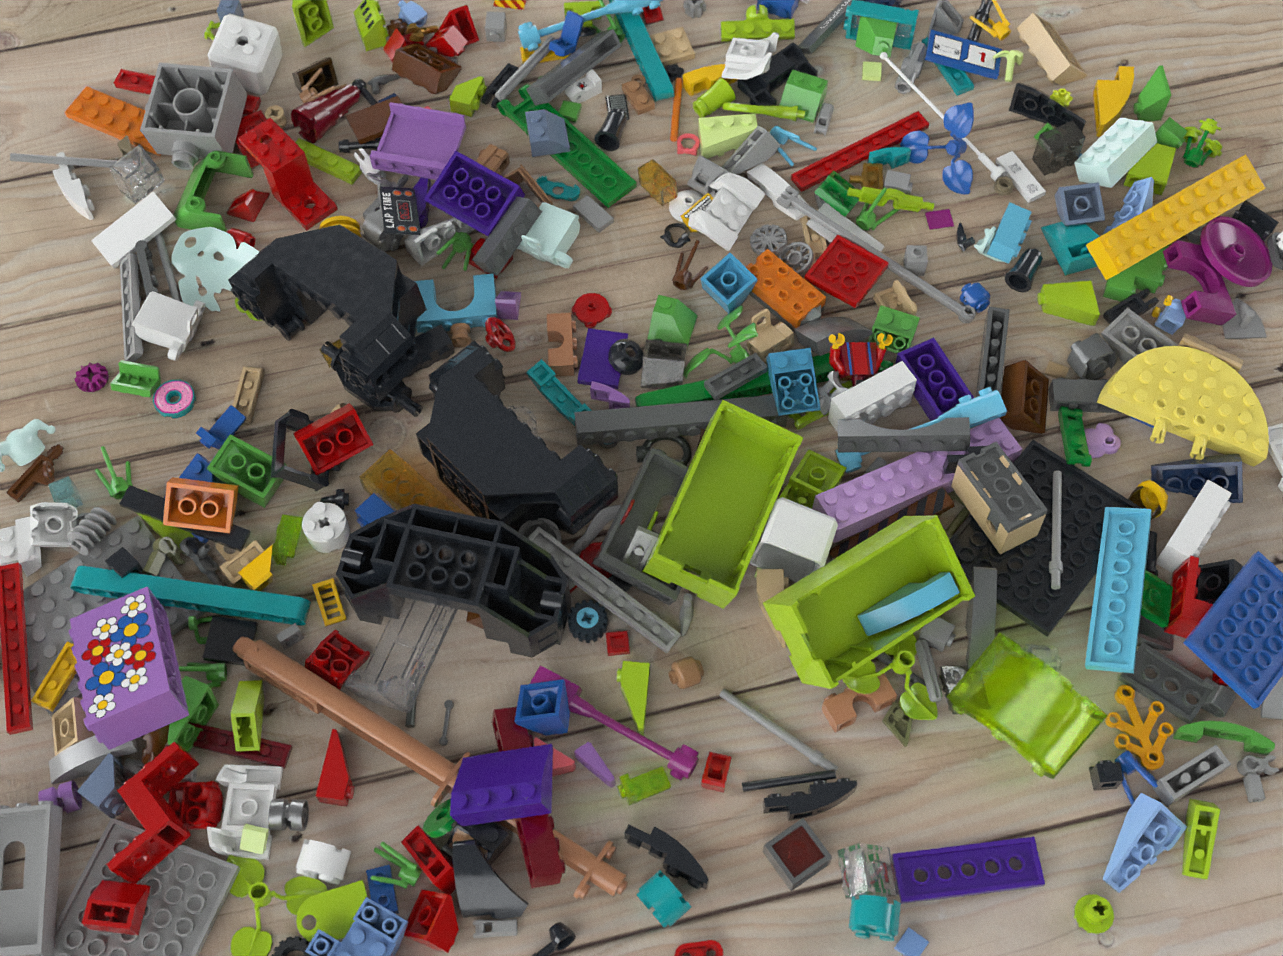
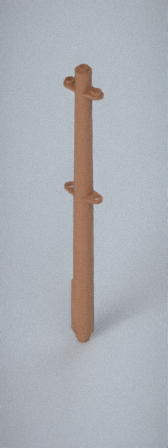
(325, 698)

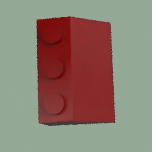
(333, 439)

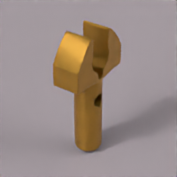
(418, 33)

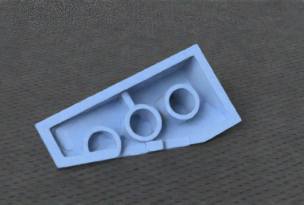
(1136, 201)
(1143, 836)

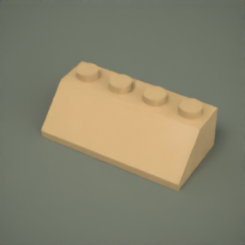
(1050, 50)

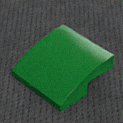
(834, 193)

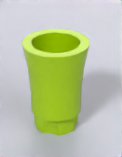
(714, 98)

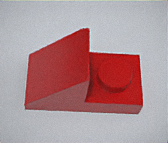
(397, 41)
(716, 772)

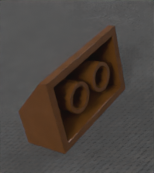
(425, 68)
(1025, 397)

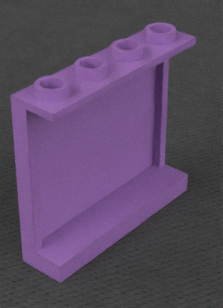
(418, 141)

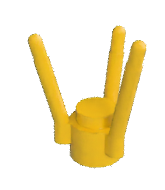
(1000, 29)

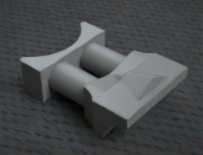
(824, 392)

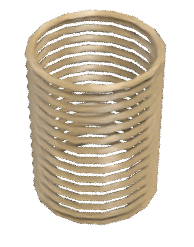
(1056, 370)

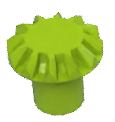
(1094, 914)

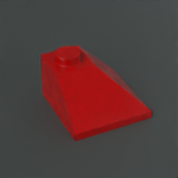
(433, 921)

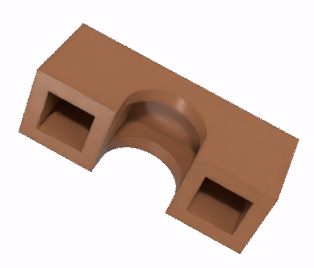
(561, 330)
(839, 707)

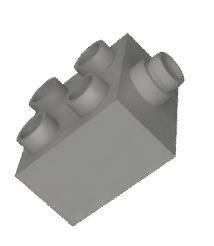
(193, 112)

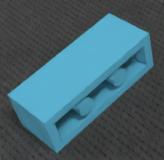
(1010, 233)

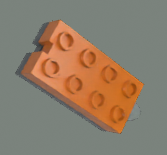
(785, 291)

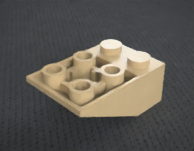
(768, 585)

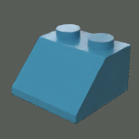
(729, 283)

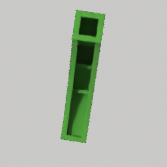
(1141, 276)

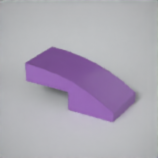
(607, 394)

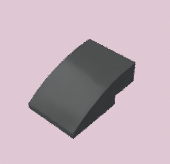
(816, 333)

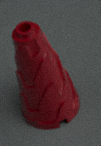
(322, 113)

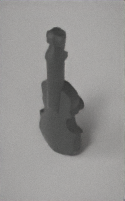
(199, 554)

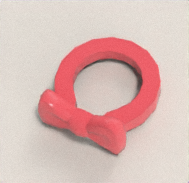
(693, 151)

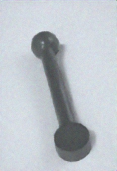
(448, 705)

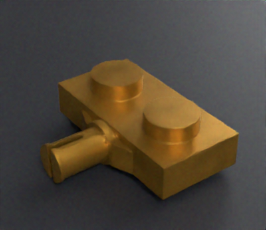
(871, 176)

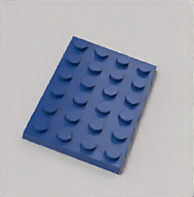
(1244, 631)

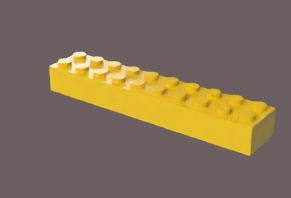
(1175, 217)

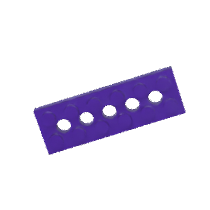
(975, 855)

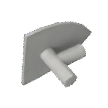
(1244, 324)

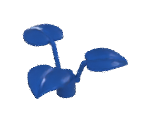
(959, 121)

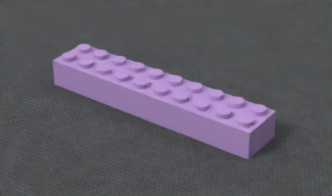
(901, 483)

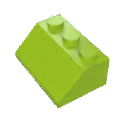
(312, 19)

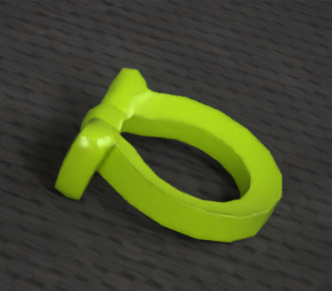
(208, 33)

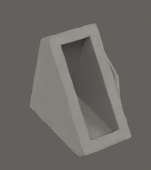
(945, 18)

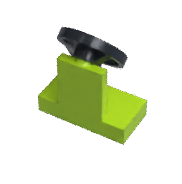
(583, 8)

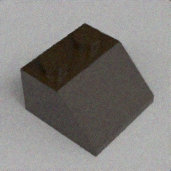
(325, 80)

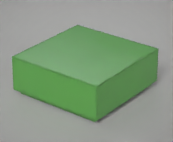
(570, 110)

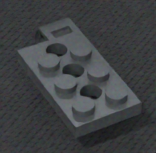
(1209, 695)

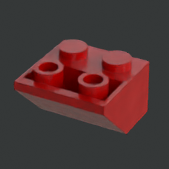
(116, 907)

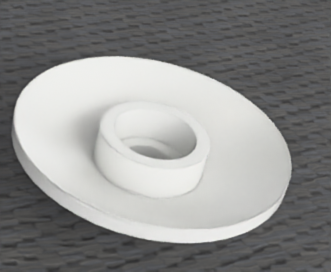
(683, 202)

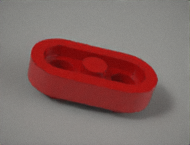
(699, 948)

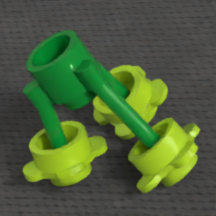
(1212, 148)

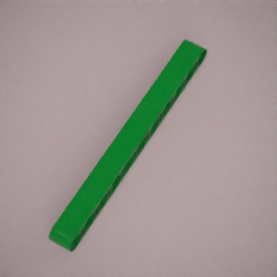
(697, 392)

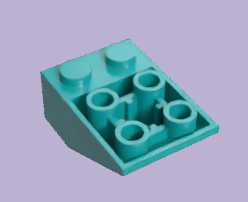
(1070, 247)

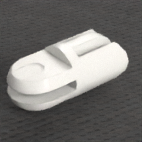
(366, 166)

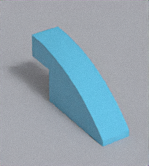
(908, 603)

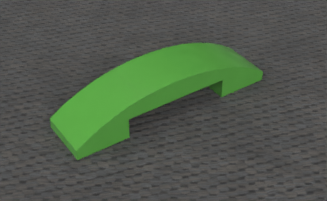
(1253, 741)

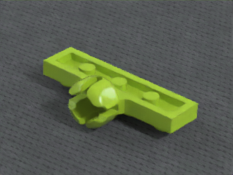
(757, 26)

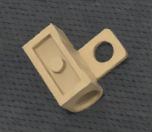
(770, 338)
(238, 560)

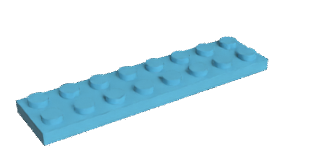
(1118, 590)

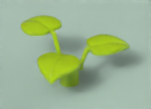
(915, 700)
(250, 881)

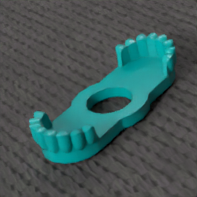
(568, 194)

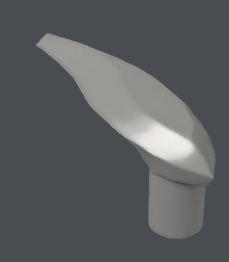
(686, 613)

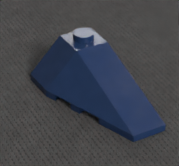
(1192, 474)

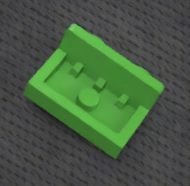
(136, 379)

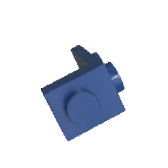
(570, 35)
(220, 431)

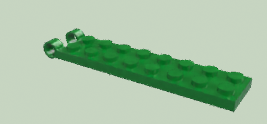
(585, 159)

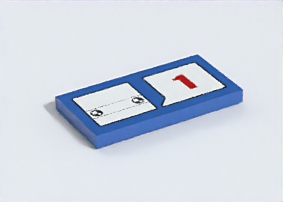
(963, 54)

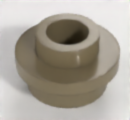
(1004, 186)

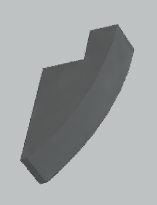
(981, 613)

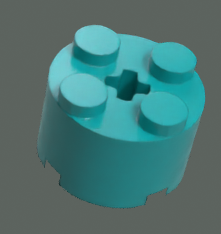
(664, 898)
(874, 917)

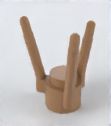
(310, 93)

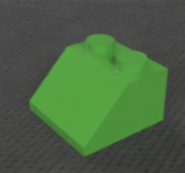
(805, 92)

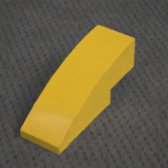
(704, 78)

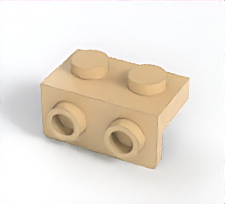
(896, 298)

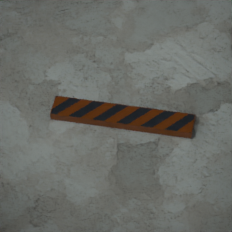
(930, 505)

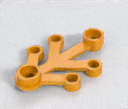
(1139, 730)

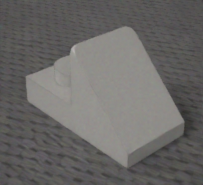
(639, 548)

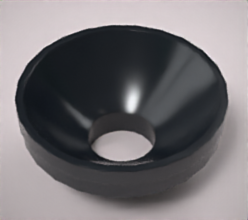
(622, 361)

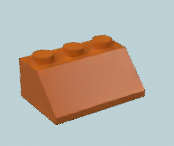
(200, 505)

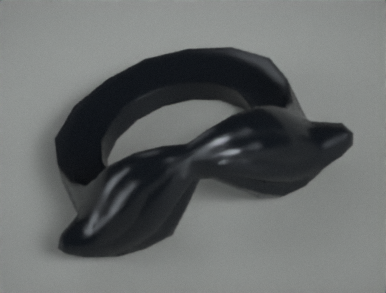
(681, 241)

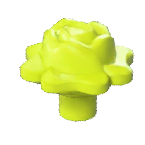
(1062, 96)

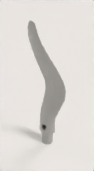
(597, 524)

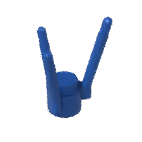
(1129, 765)

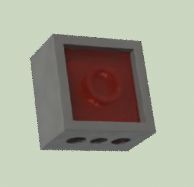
(797, 854)

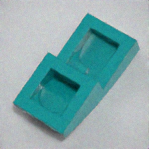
(893, 156)

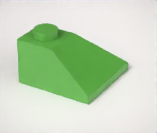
(876, 35)
(1153, 98)
(671, 321)

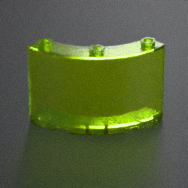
(1026, 705)

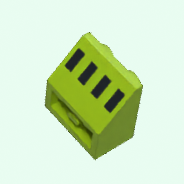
(371, 24)

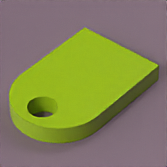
(332, 910)

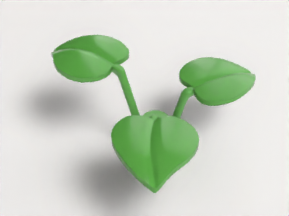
(737, 353)

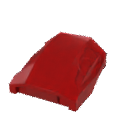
(336, 659)
(197, 804)

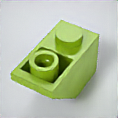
(467, 96)

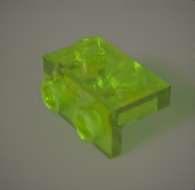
(287, 538)

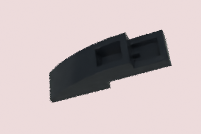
(819, 799)
(677, 858)

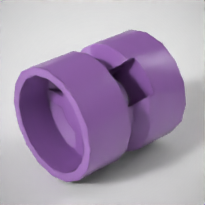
(68, 791)

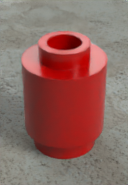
(242, 236)

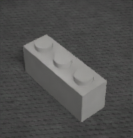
(1191, 775)

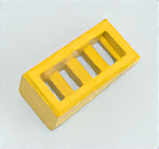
(324, 585)

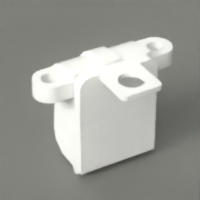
(168, 322)

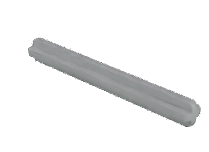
(524, 70)

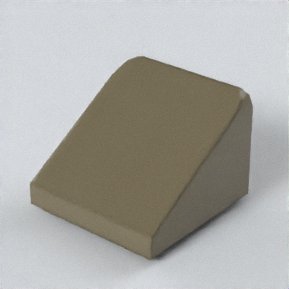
(125, 146)

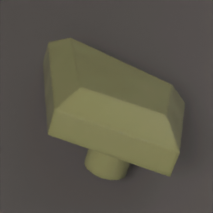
(898, 723)

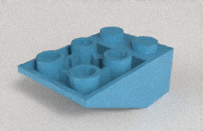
(793, 381)

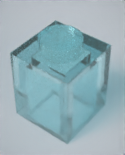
(65, 492)

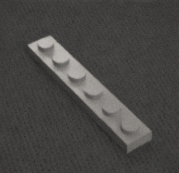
(130, 307)

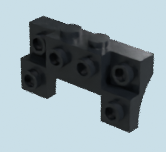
(781, 65)

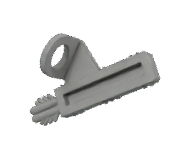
(382, 182)

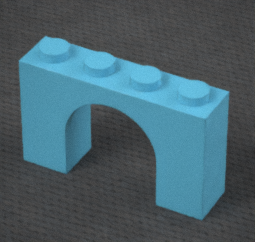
(474, 314)

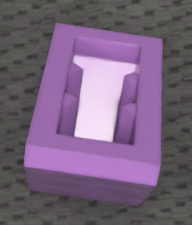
(508, 305)

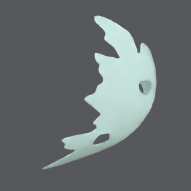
(212, 273)

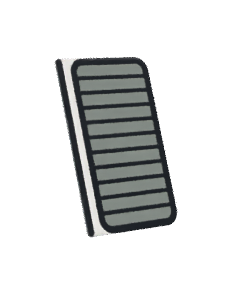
(618, 102)

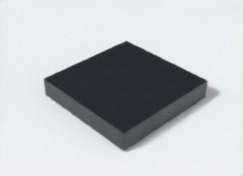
(223, 636)

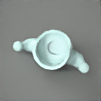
(24, 444)

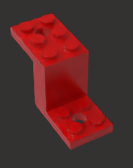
(288, 173)
(1185, 609)
(162, 826)

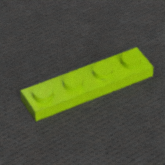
(329, 162)

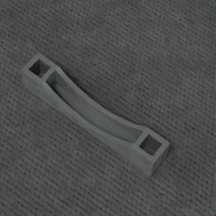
(946, 435)

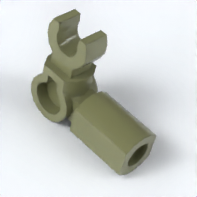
(162, 547)

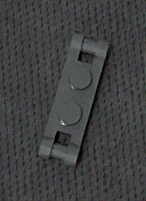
(146, 266)

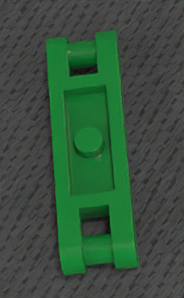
(1074, 437)

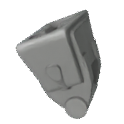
(705, 173)

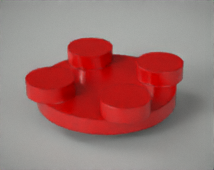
(591, 309)

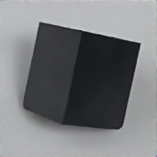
(123, 563)

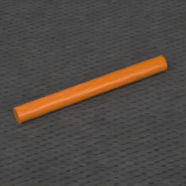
(676, 109)

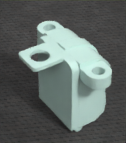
(551, 236)

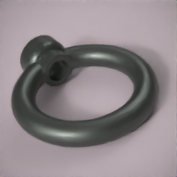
(641, 451)

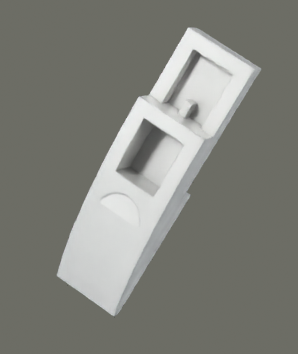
(73, 189)

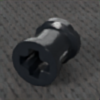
(291, 328)

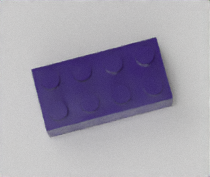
(937, 380)

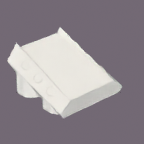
(51, 524)

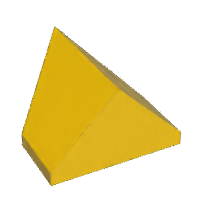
(257, 572)

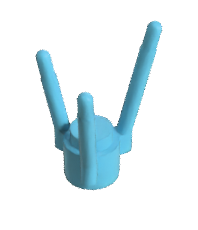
(782, 136)

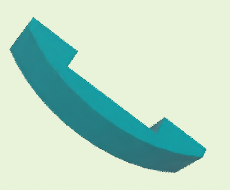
(555, 392)

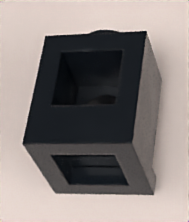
(1106, 775)

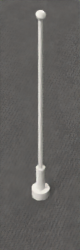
(997, 172)

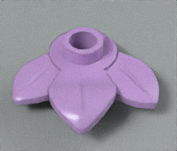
(1098, 439)

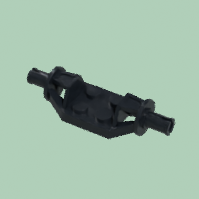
(400, 393)

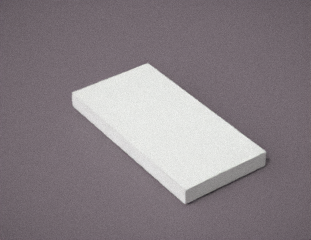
(138, 224)

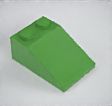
(248, 468)
(201, 707)

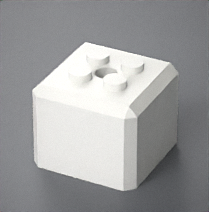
(253, 62)
(794, 540)

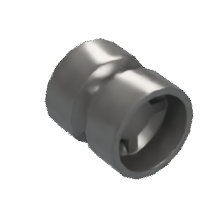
(286, 814)

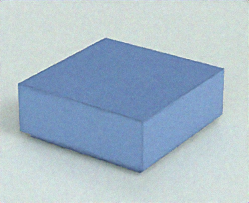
(911, 944)

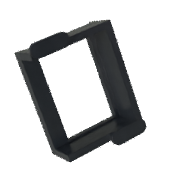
(294, 421)

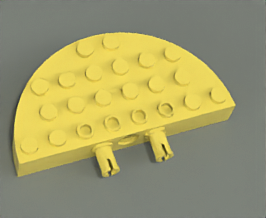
(1192, 398)

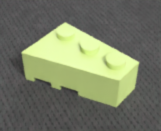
(724, 133)

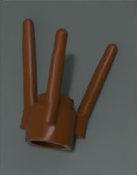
(683, 279)

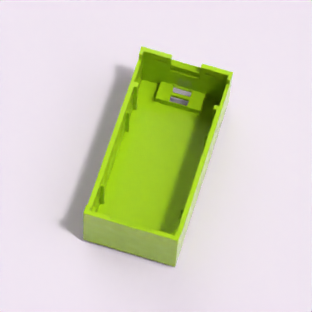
(723, 504)
(822, 608)

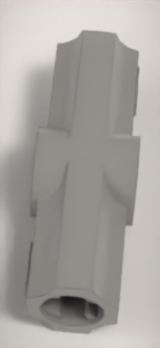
(911, 67)

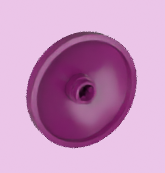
(1236, 251)

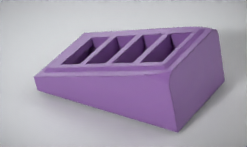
(592, 761)

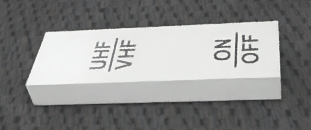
(1021, 177)

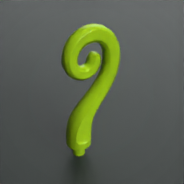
(773, 111)

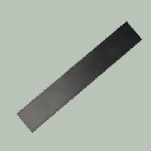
(153, 507)

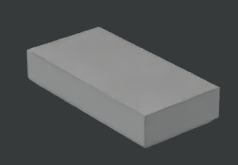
(593, 213)

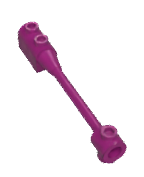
(681, 761)

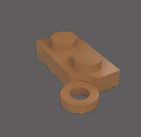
(638, 95)

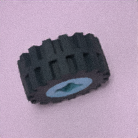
(587, 629)

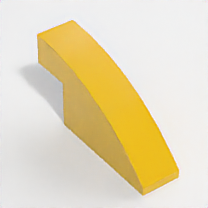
(1111, 98)

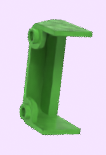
(191, 207)

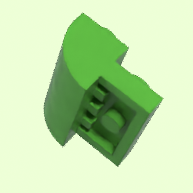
(898, 325)

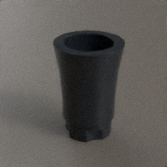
(611, 130)
(1024, 271)

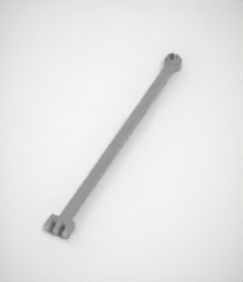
(790, 198)

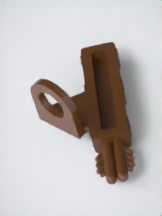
(39, 472)

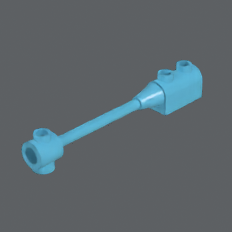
(531, 36)
(979, 410)

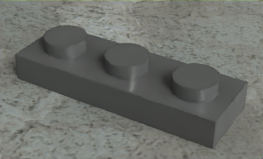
(735, 376)

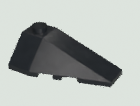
(1040, 107)

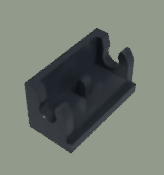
(1256, 219)

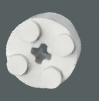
(326, 527)
(322, 860)

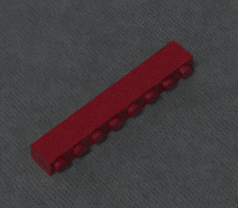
(535, 832)

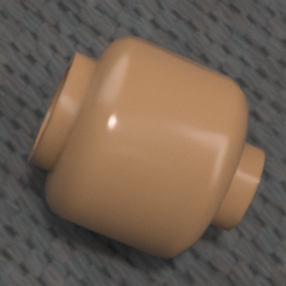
(686, 672)

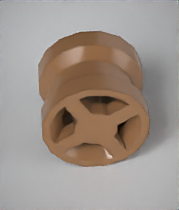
(460, 334)

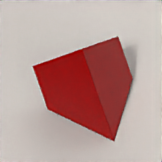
(462, 20)
(248, 205)

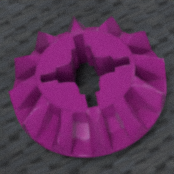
(98, 380)

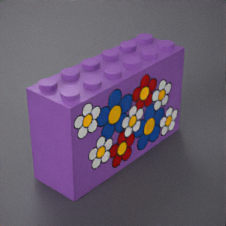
(127, 668)

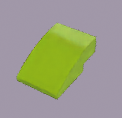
(811, 477)

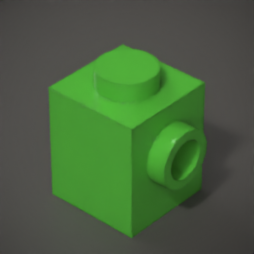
(1170, 134)

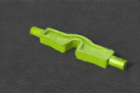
(900, 200)

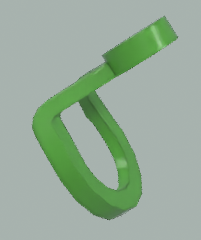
(193, 622)

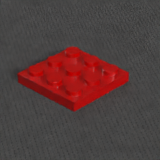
(846, 271)

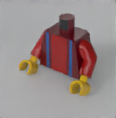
(857, 359)

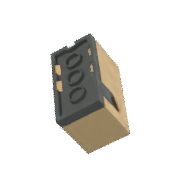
(998, 497)

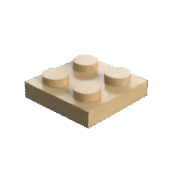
(673, 46)

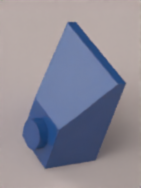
(543, 707)

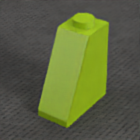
(1153, 164)
(1070, 301)
(248, 715)

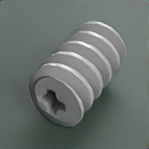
(90, 530)

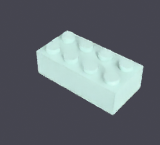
(1116, 152)

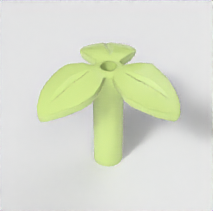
(1013, 57)

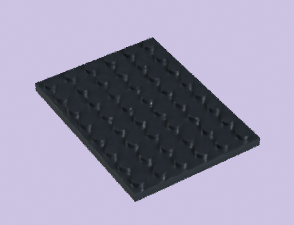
(1024, 570)

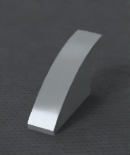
(84, 758)

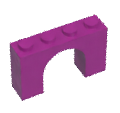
(1214, 303)

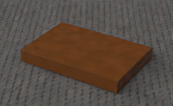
(371, 121)

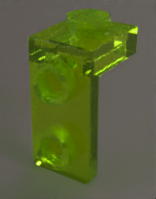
(643, 786)

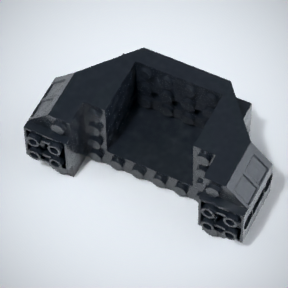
(355, 282)
(497, 460)
(461, 566)

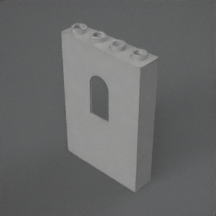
(30, 912)

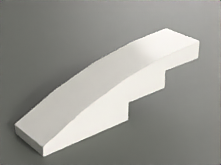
(773, 187)

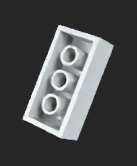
(874, 396)
(1195, 526)

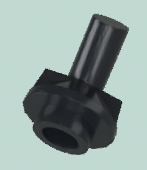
(341, 498)

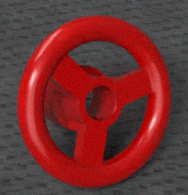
(497, 336)

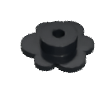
(674, 72)

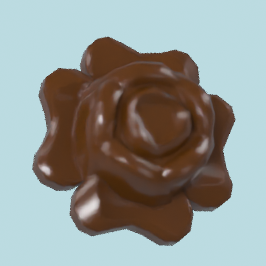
(397, 24)

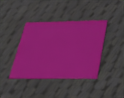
(939, 219)

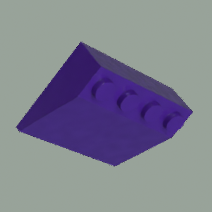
(472, 193)
(503, 786)

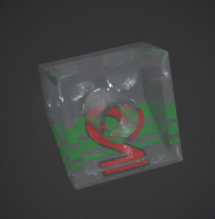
(867, 871)

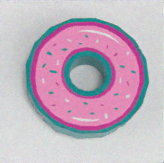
(170, 389)

